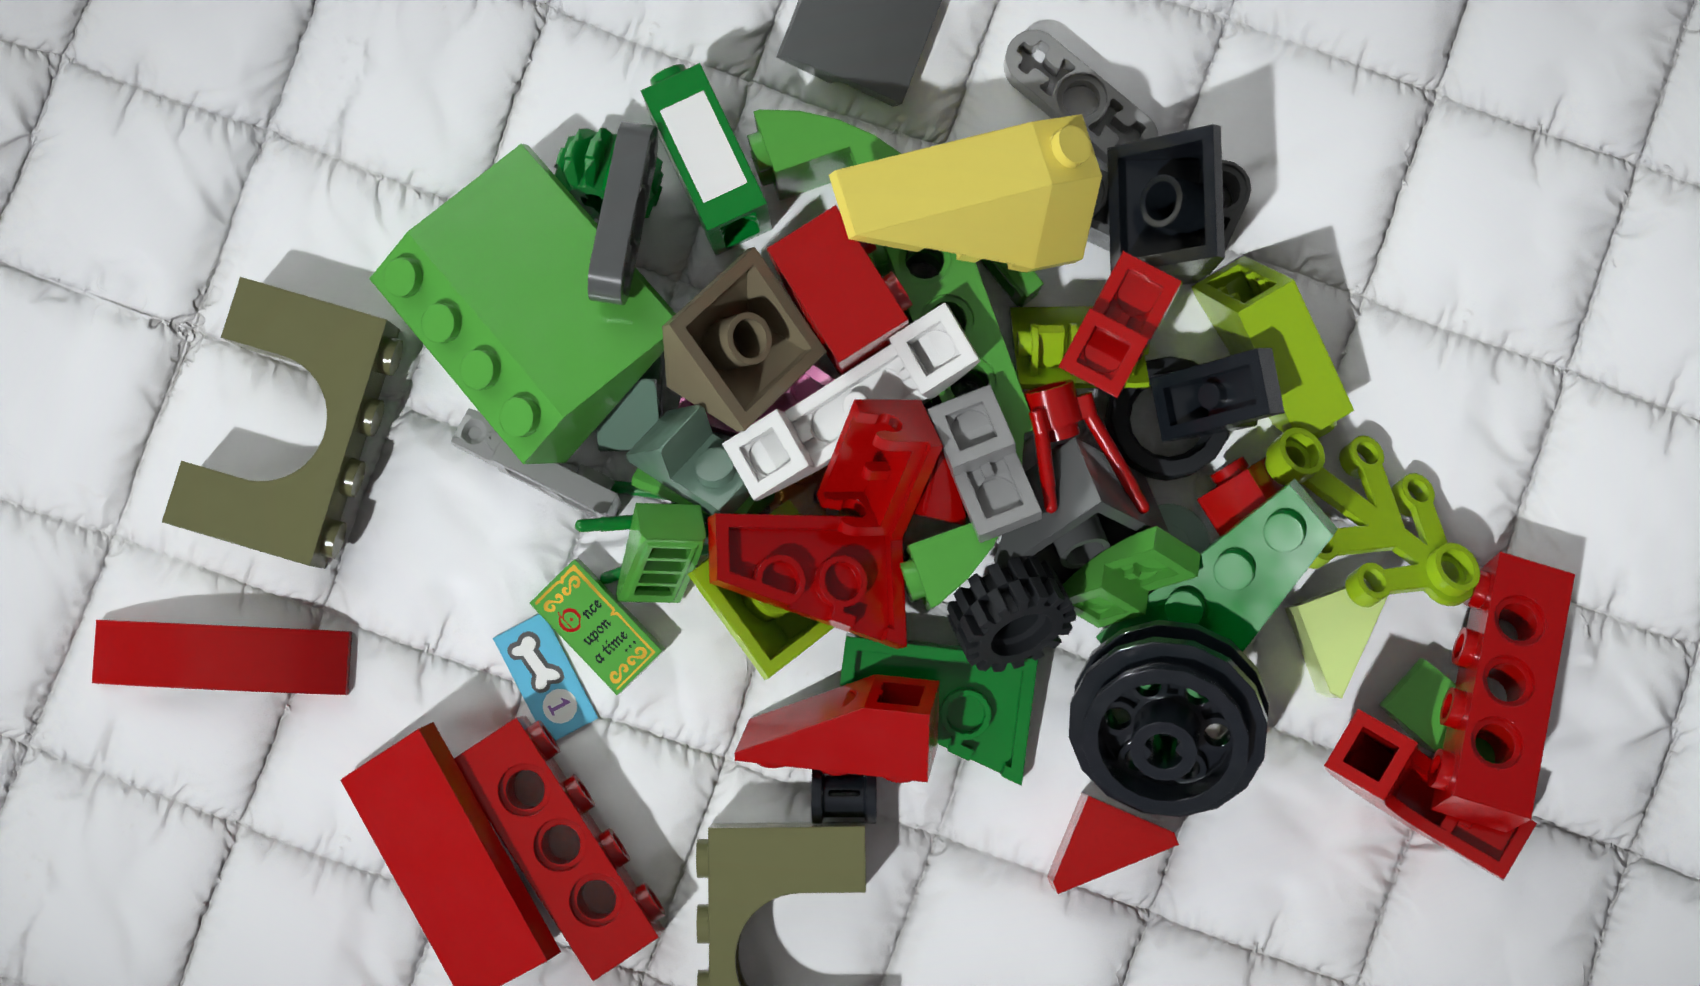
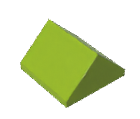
(763, 631)

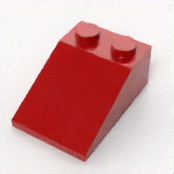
(840, 290)

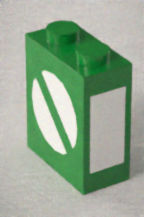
(706, 157)

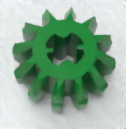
(585, 169)

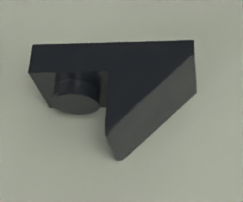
(1218, 395)

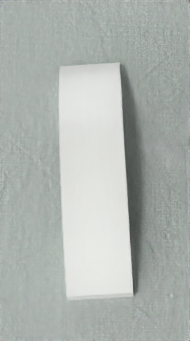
(801, 440)

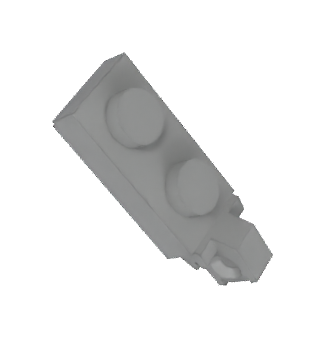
(584, 490)

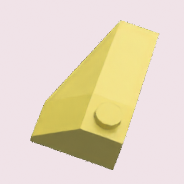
(992, 196)

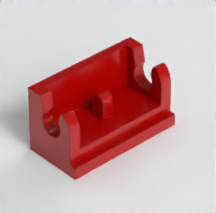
(880, 466)

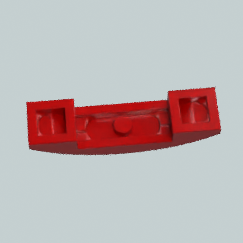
(222, 657)

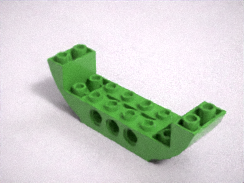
(798, 155)

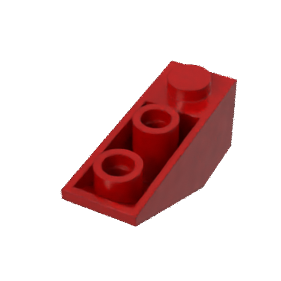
(862, 728)

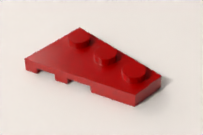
(813, 571)

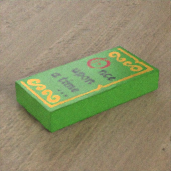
(597, 626)

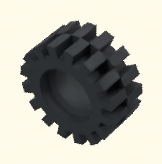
(1011, 614)

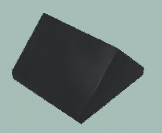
(1168, 201)

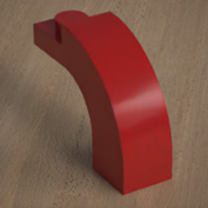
(1393, 777)

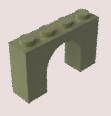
(302, 511)
(761, 863)

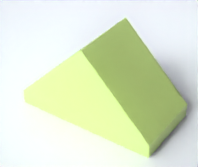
(1332, 637)

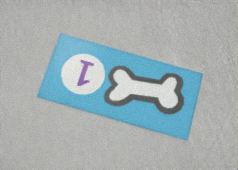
(545, 677)

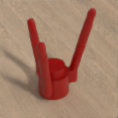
(1055, 417)

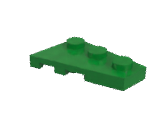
(979, 711)

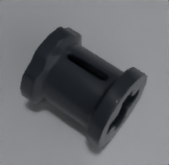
(843, 806)

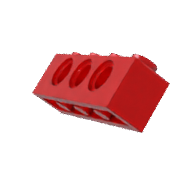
(1537, 606)
(596, 938)

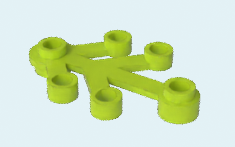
(1438, 568)

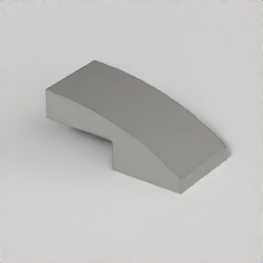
(985, 463)

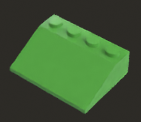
(507, 312)

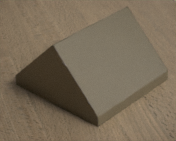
(738, 344)

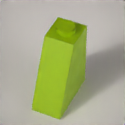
(1265, 309)

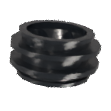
(1178, 771)

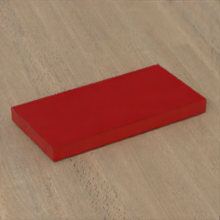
(449, 862)

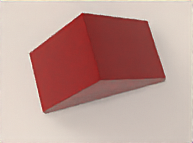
(1103, 841)

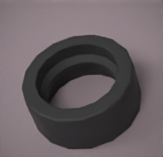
(1140, 458)

